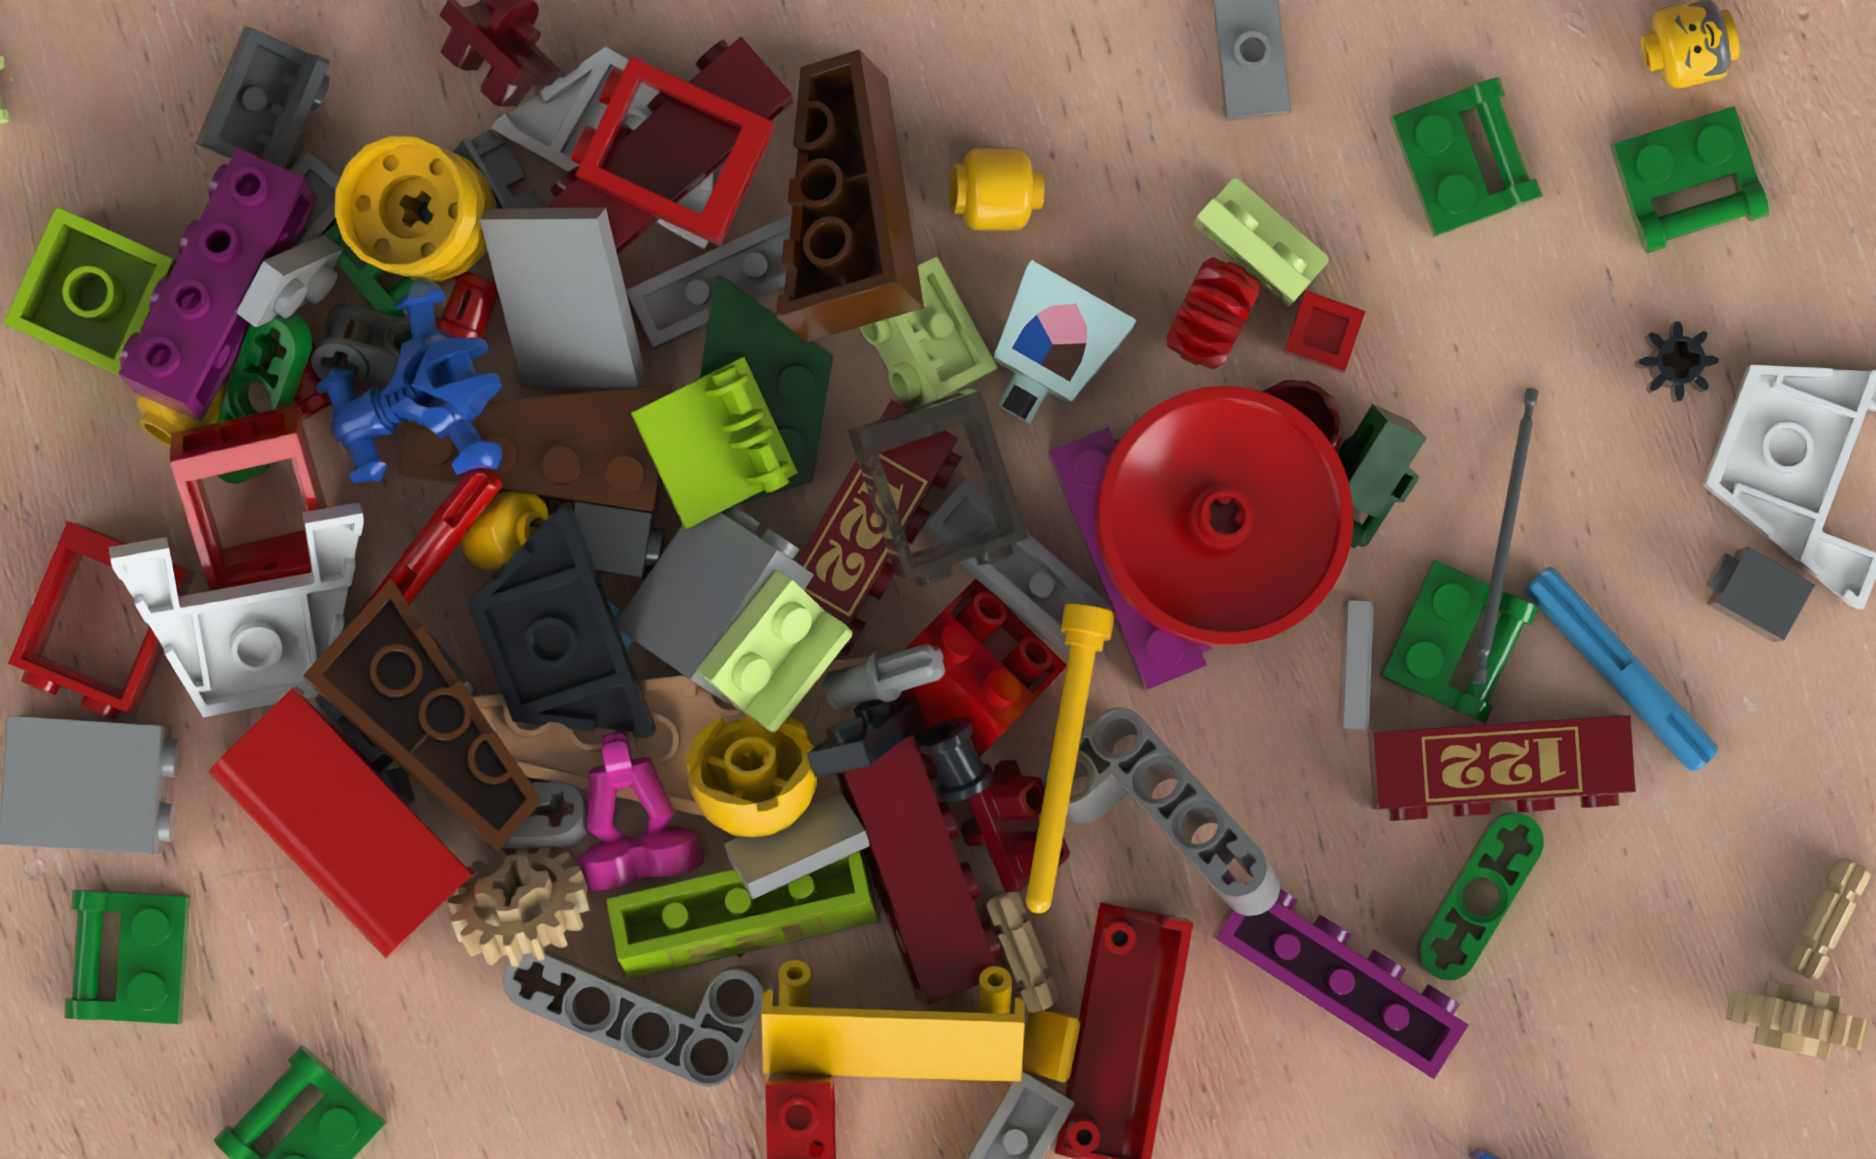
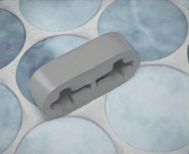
(540, 831)

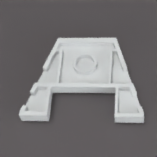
(1785, 462)
(252, 639)

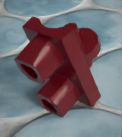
(505, 38)
(1009, 823)

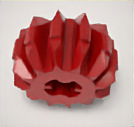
(1213, 313)

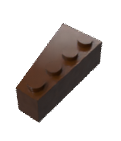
(850, 217)
(555, 448)
(413, 706)

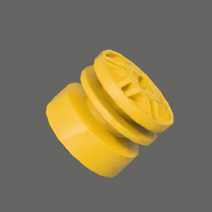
(381, 202)

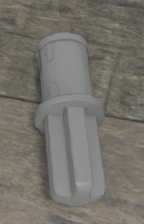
(883, 676)

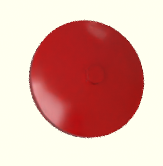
(1223, 516)

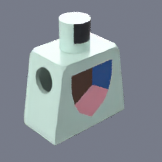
(1055, 341)

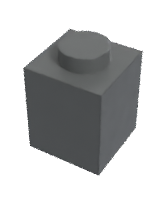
(620, 539)
(1758, 593)

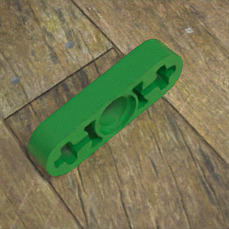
(279, 379)
(1517, 862)

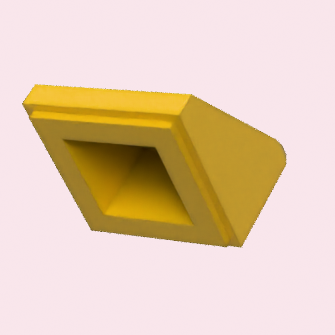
(1050, 1044)

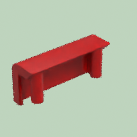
(340, 822)
(1125, 1033)

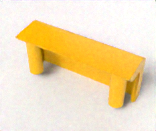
(893, 1041)

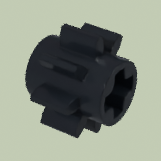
(1687, 348)

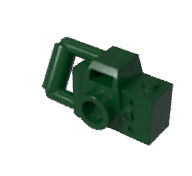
(1379, 468)

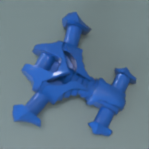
(430, 386)

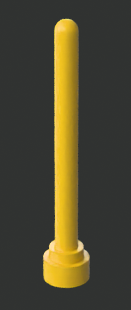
(1085, 633)

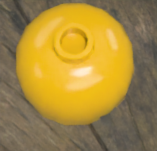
(751, 777)

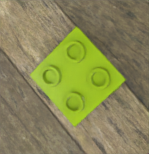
(714, 443)

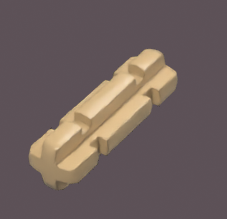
(1828, 919)
(1021, 951)

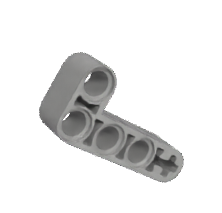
(1176, 815)
(630, 1003)

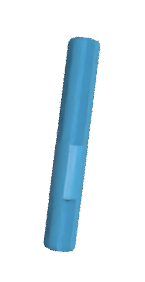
(1621, 669)

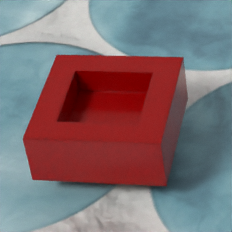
(1324, 331)

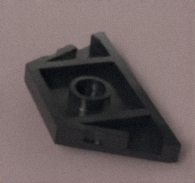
(557, 636)

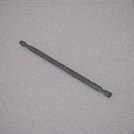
(1505, 536)

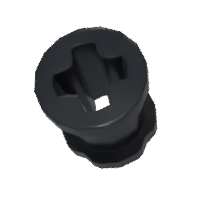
(955, 759)

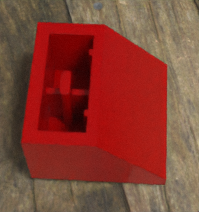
(990, 666)

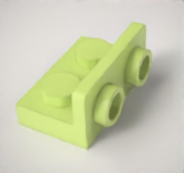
(1261, 241)
(933, 347)
(774, 652)

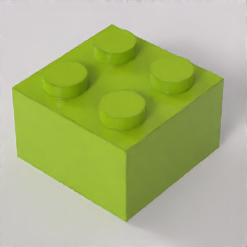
(87, 290)

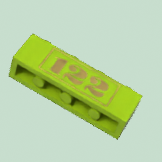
(719, 919)

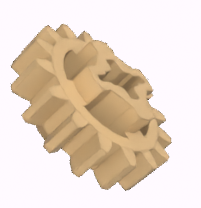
(519, 905)
(1798, 1020)

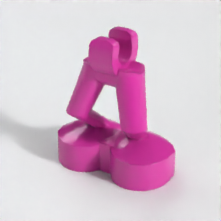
(619, 858)

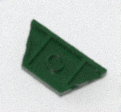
(786, 369)

